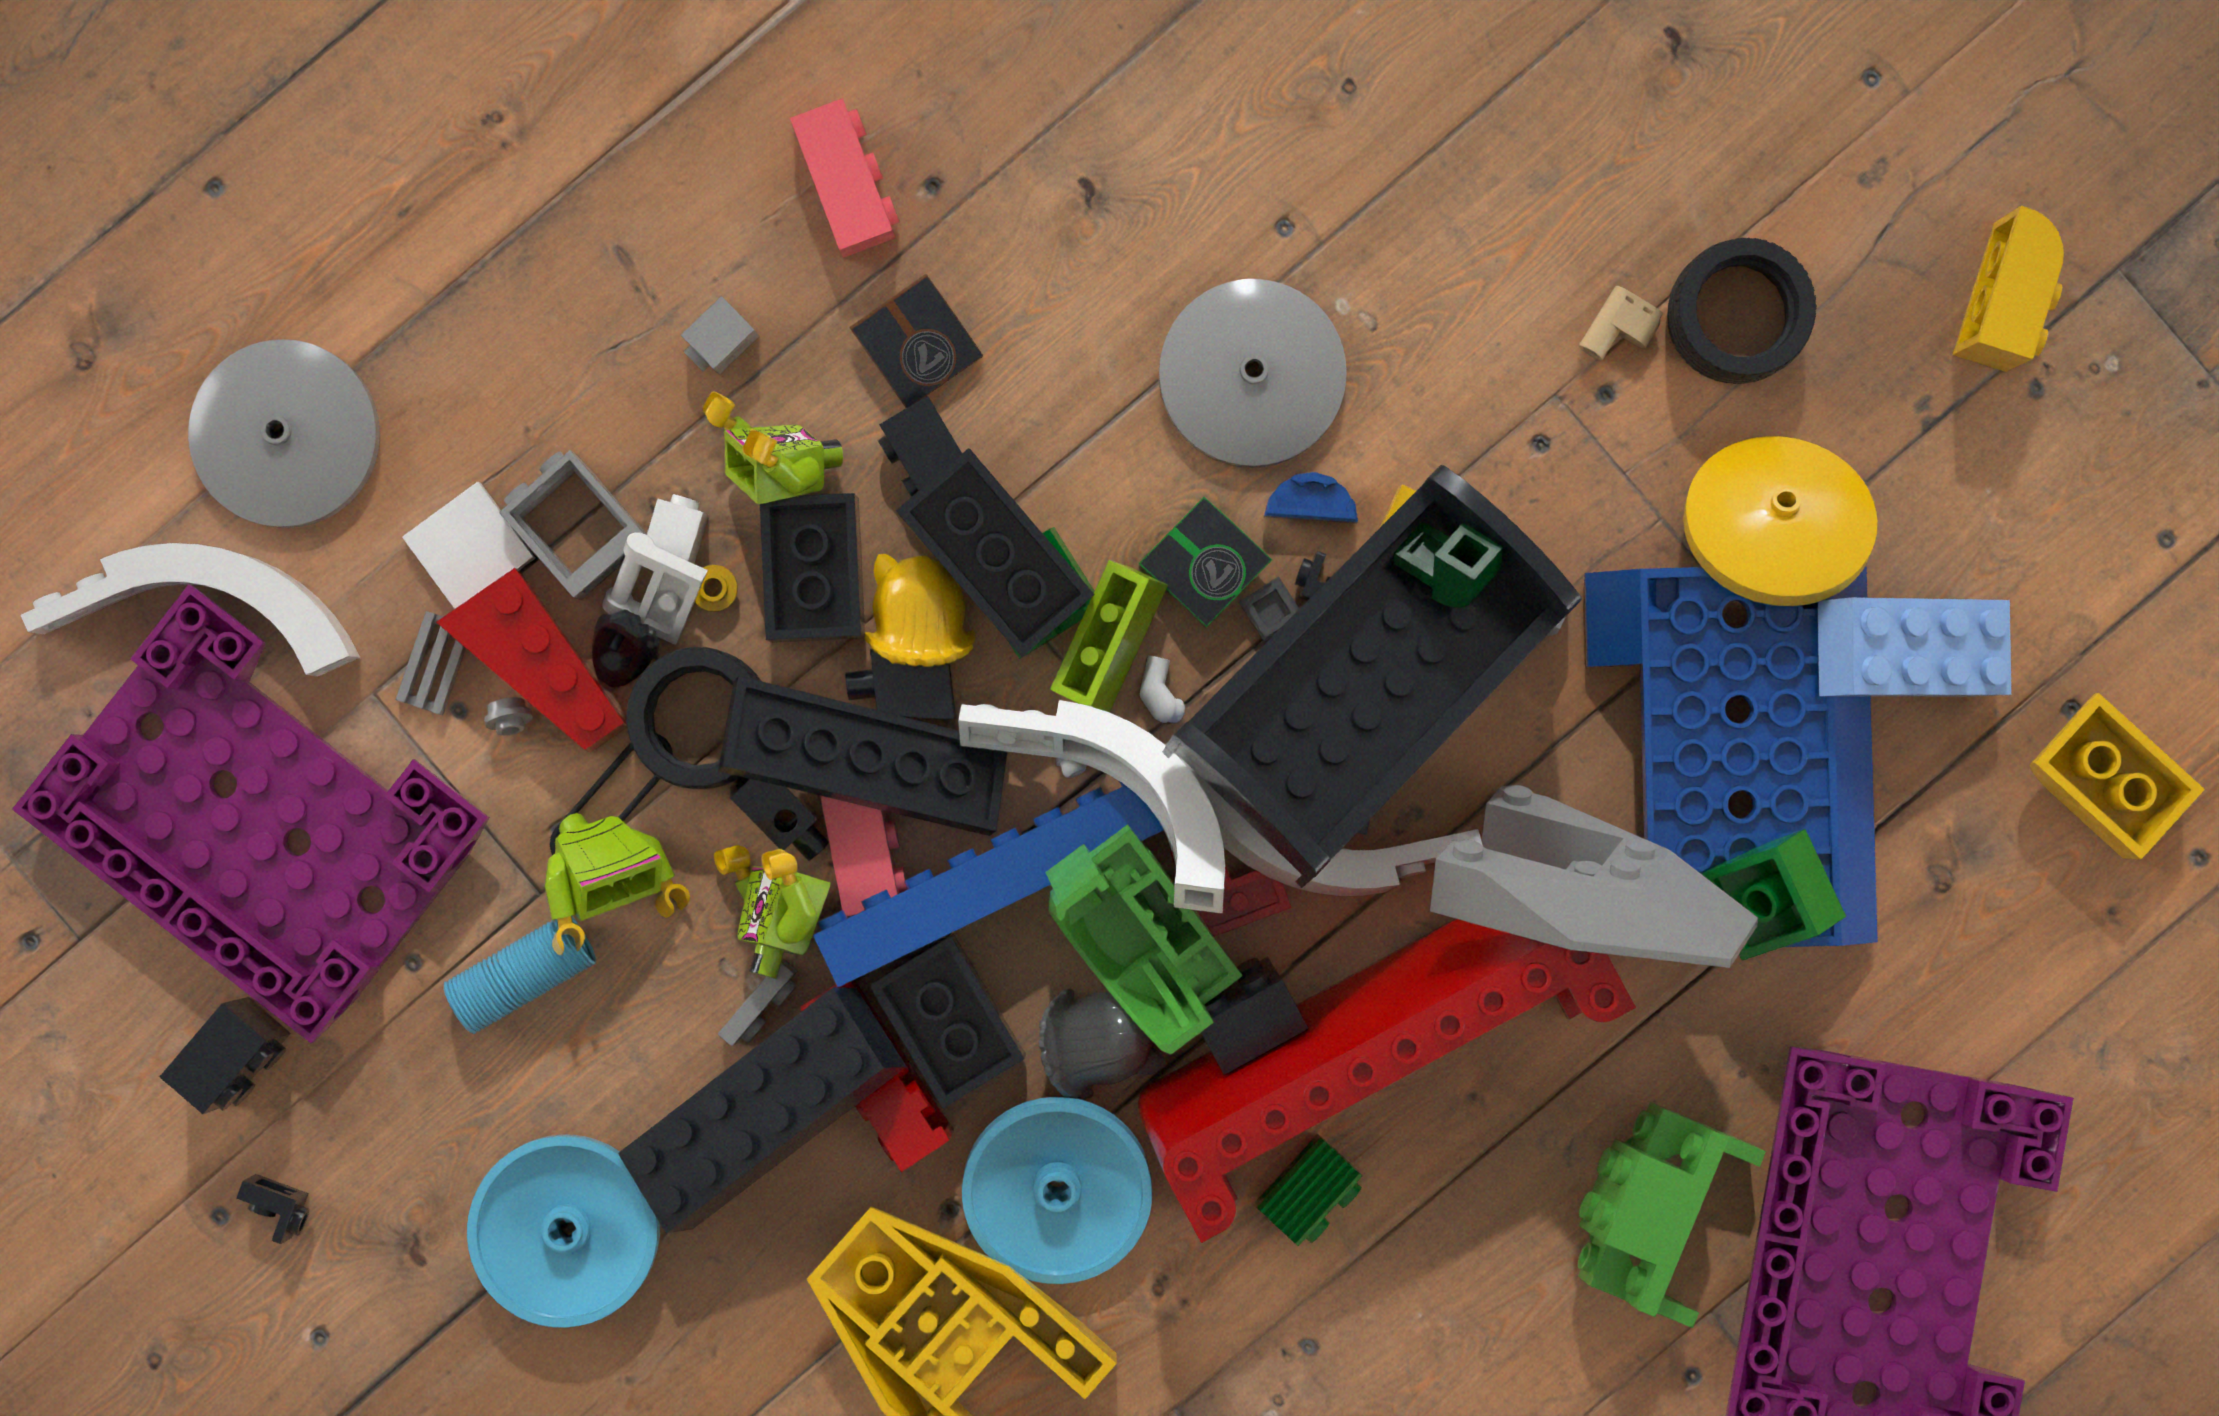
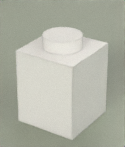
(678, 527)

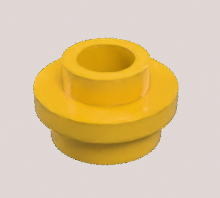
(727, 595)

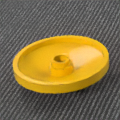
(1780, 521)

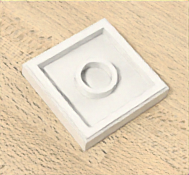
(467, 545)

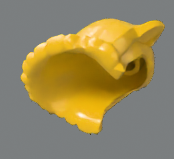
(918, 613)

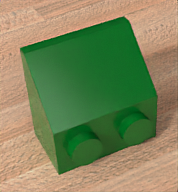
(1784, 889)

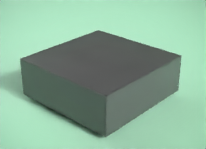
(1269, 608)

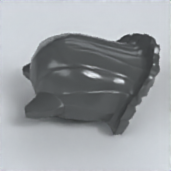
(1092, 1044)

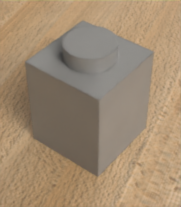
(718, 337)

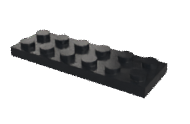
(861, 756)

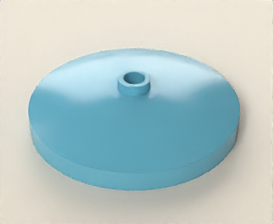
(1048, 1229)
(527, 1256)

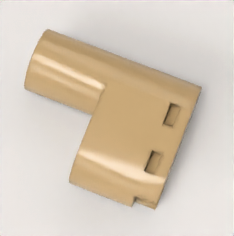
(1623, 316)

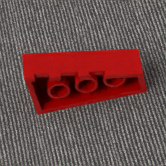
(530, 652)
(902, 1108)

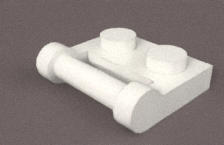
(669, 593)

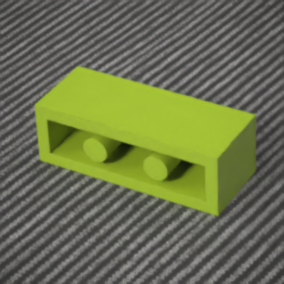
(1108, 636)

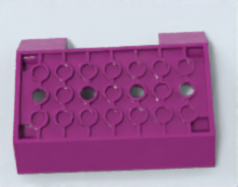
(223, 866)
(1831, 1244)

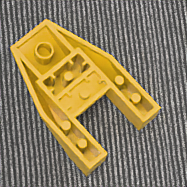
(934, 1314)

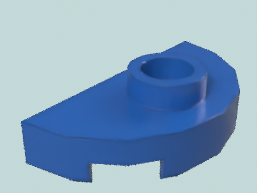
(1312, 498)

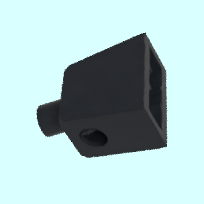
(905, 688)
(761, 804)

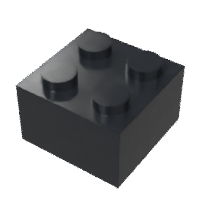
(1251, 1016)
(226, 1056)

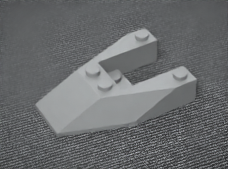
(1585, 886)

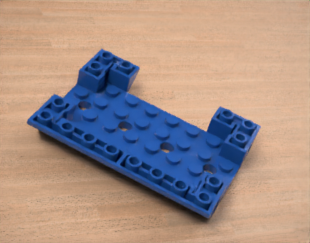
(1794, 755)

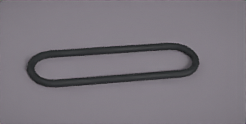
(601, 781)

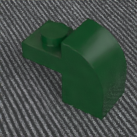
(1451, 565)

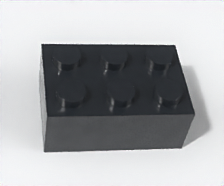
(812, 568)
(948, 1020)

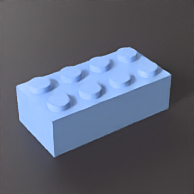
(1914, 647)

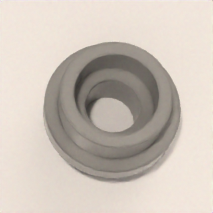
(507, 716)

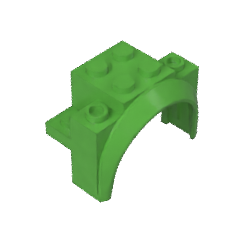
(1141, 947)
(1651, 1206)

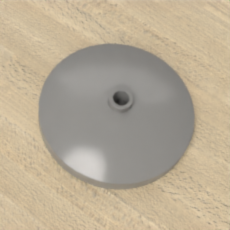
(1245, 417)
(325, 443)

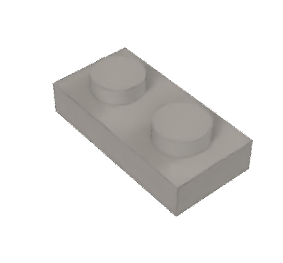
(747, 1019)

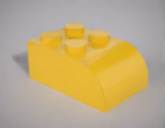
(2013, 292)
(2115, 778)

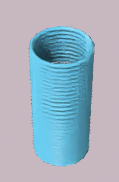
(527, 965)

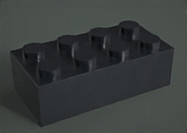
(995, 552)

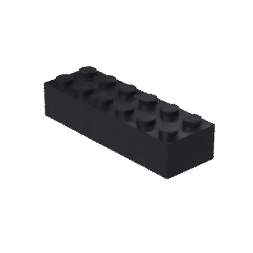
(761, 1109)

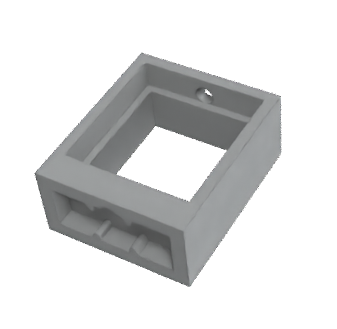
(526, 498)

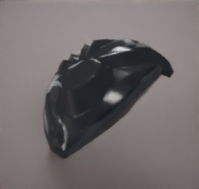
(622, 647)

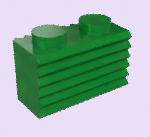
(1309, 1191)

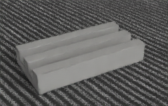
(414, 664)

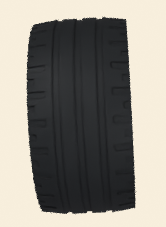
(1779, 268)
(644, 701)

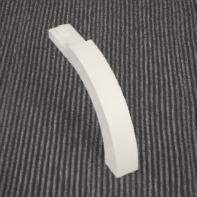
(294, 610)
(1135, 760)
(1347, 872)

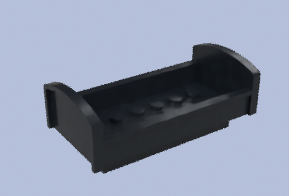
(1369, 680)

